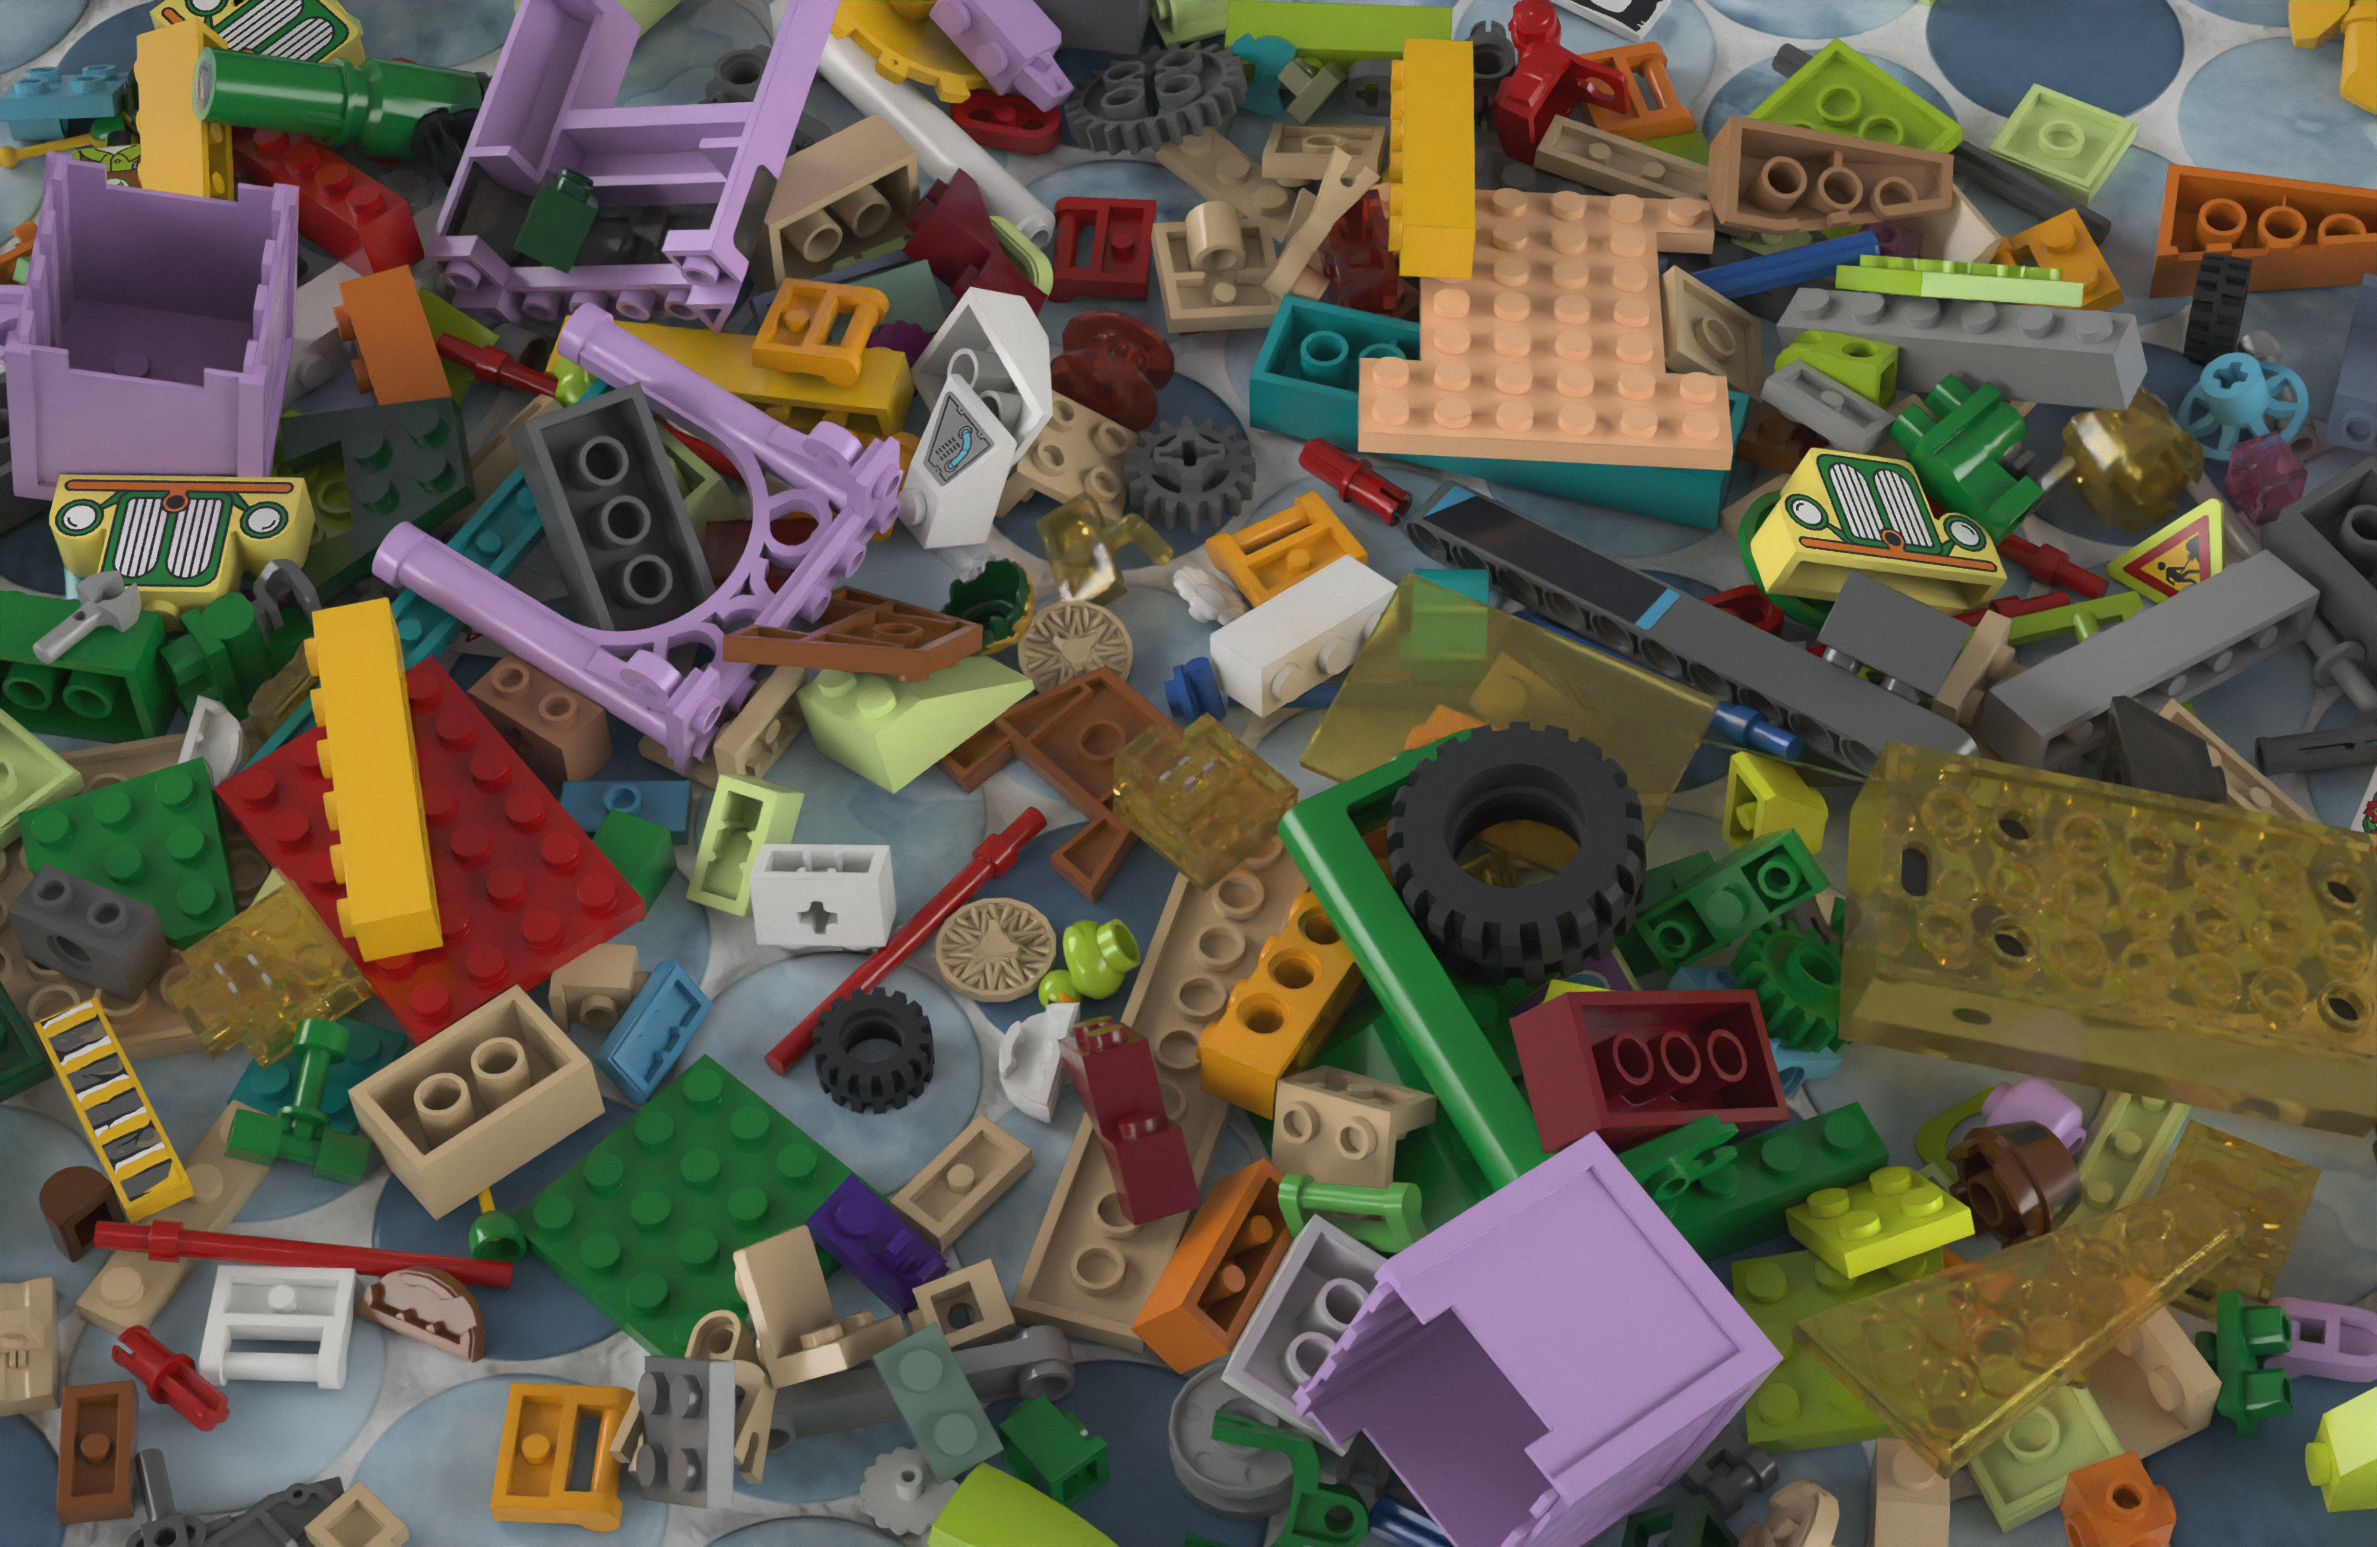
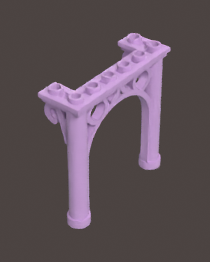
(647, 692)

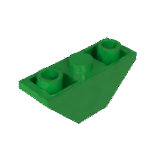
(1731, 899)

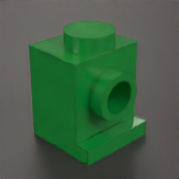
(1052, 1451)

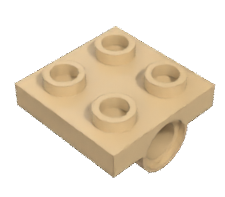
(1215, 270)

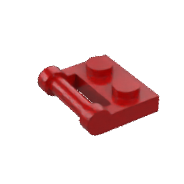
(1119, 252)

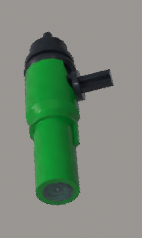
(378, 107)

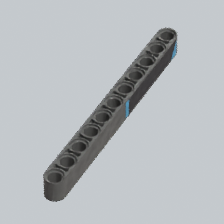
(1674, 631)

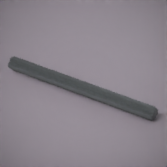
(1987, 169)

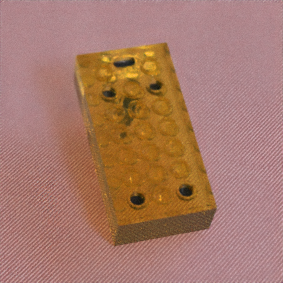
(2112, 938)

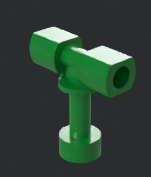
(301, 1130)

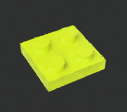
(1878, 1221)

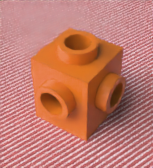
(2116, 1506)

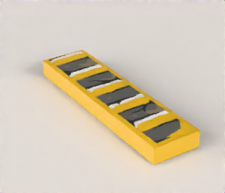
(114, 1110)

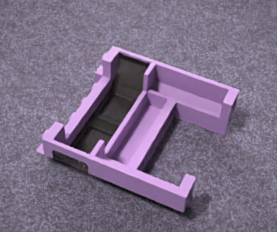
(674, 181)

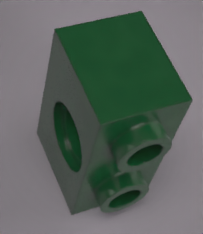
(558, 219)

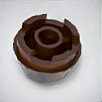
(2015, 1181)

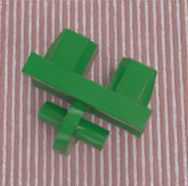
(2233, 1356)

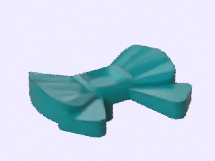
(1270, 57)

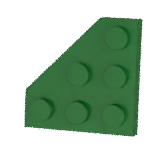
(147, 840)

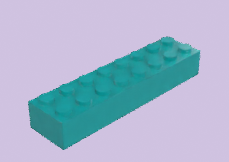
(1310, 389)

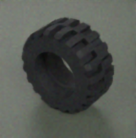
(1511, 779)

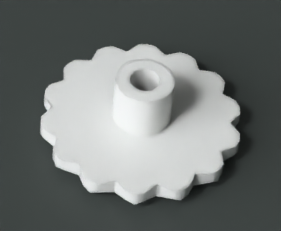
(1209, 596)
(904, 1492)

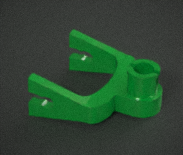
(1307, 1515)

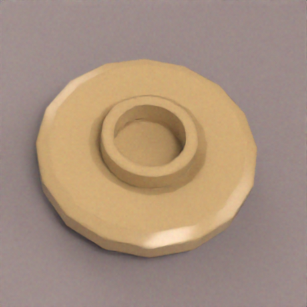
(1071, 642)
(995, 949)

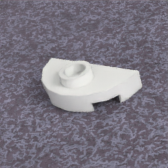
(218, 738)
(1032, 1060)

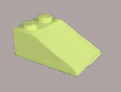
(903, 728)

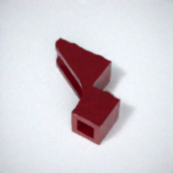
(960, 243)
(1125, 1104)

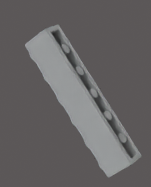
(2018, 349)
(2155, 655)

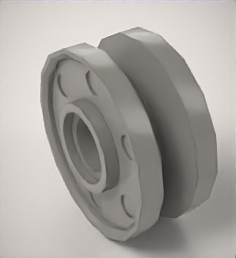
(1220, 1475)

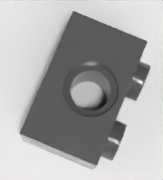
(89, 932)

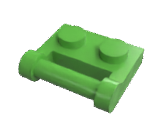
(1399, 1203)

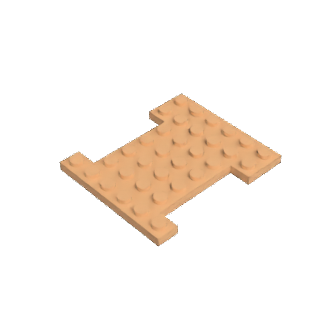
(1553, 342)

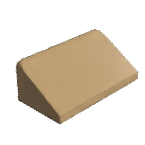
(1955, 235)

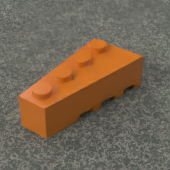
(2289, 228)

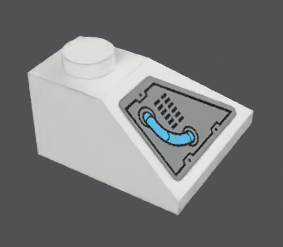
(956, 471)

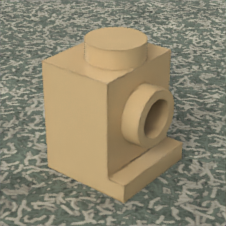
(596, 986)
(970, 1288)

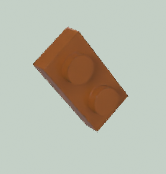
(97, 1452)

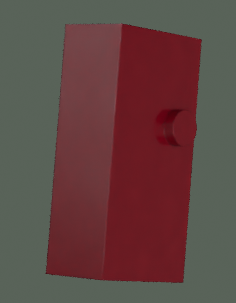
(1647, 1065)

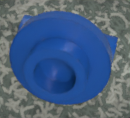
(1194, 691)

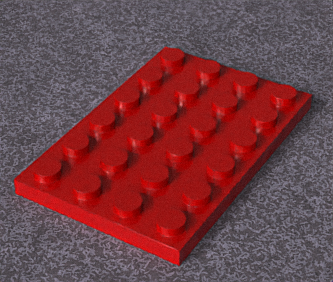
(508, 862)

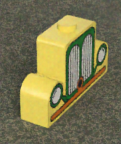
(275, 28)
(1875, 519)
(179, 534)

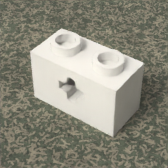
(823, 895)

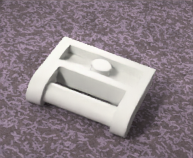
(283, 1307)

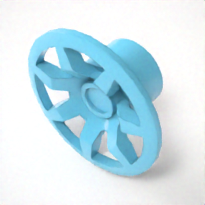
(2240, 399)

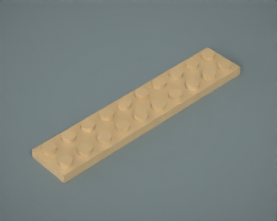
(1088, 1260)

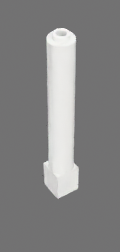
(936, 138)

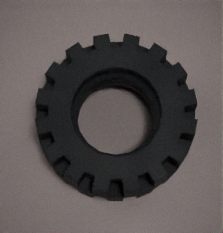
(2217, 307)
(881, 1081)

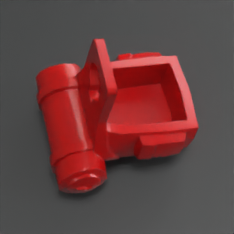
(1546, 82)

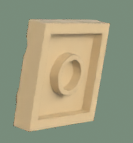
(1302, 152)
(1710, 335)
(28, 1346)

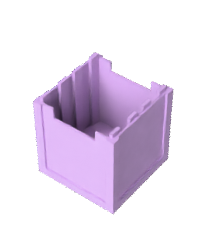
(151, 331)
(1543, 1359)

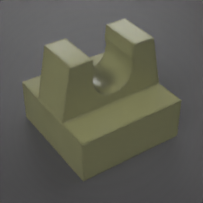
(1310, 87)

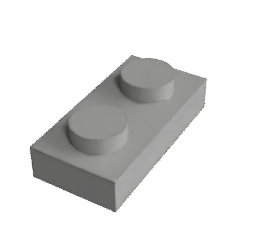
(1827, 408)

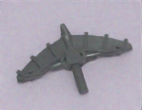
(270, 1523)

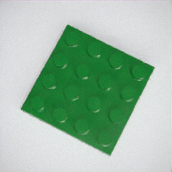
(670, 1197)

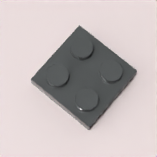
(687, 1431)

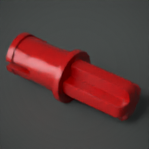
(1355, 480)
(171, 1378)

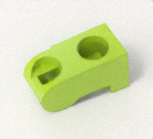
(1853, 361)

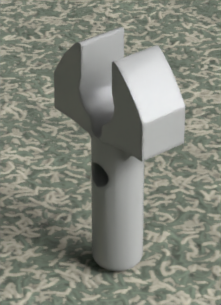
(95, 611)

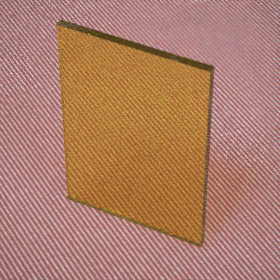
(1462, 665)

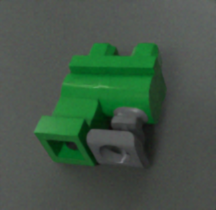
(1975, 457)
(240, 641)

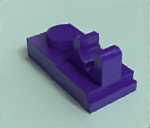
(875, 1245)

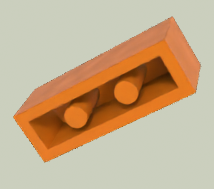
(391, 338)
(1217, 1270)

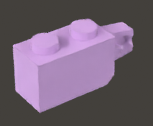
(1008, 45)

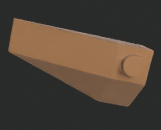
(1812, 180)

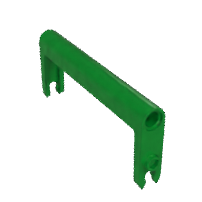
(1426, 1008)

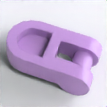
(2346, 1344)

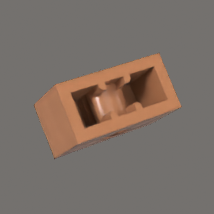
(544, 721)

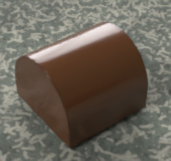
(72, 1206)

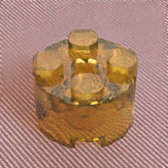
(2131, 463)

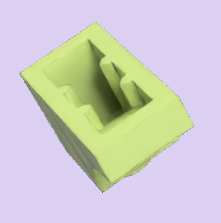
(740, 820)

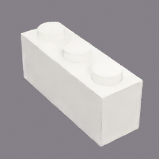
(1299, 636)

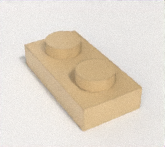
(962, 1182)

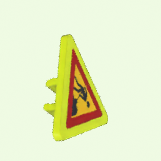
(2176, 555)

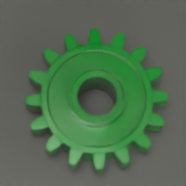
(1794, 984)

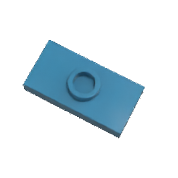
(655, 801)
(653, 1032)

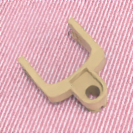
(1305, 235)
(719, 1337)

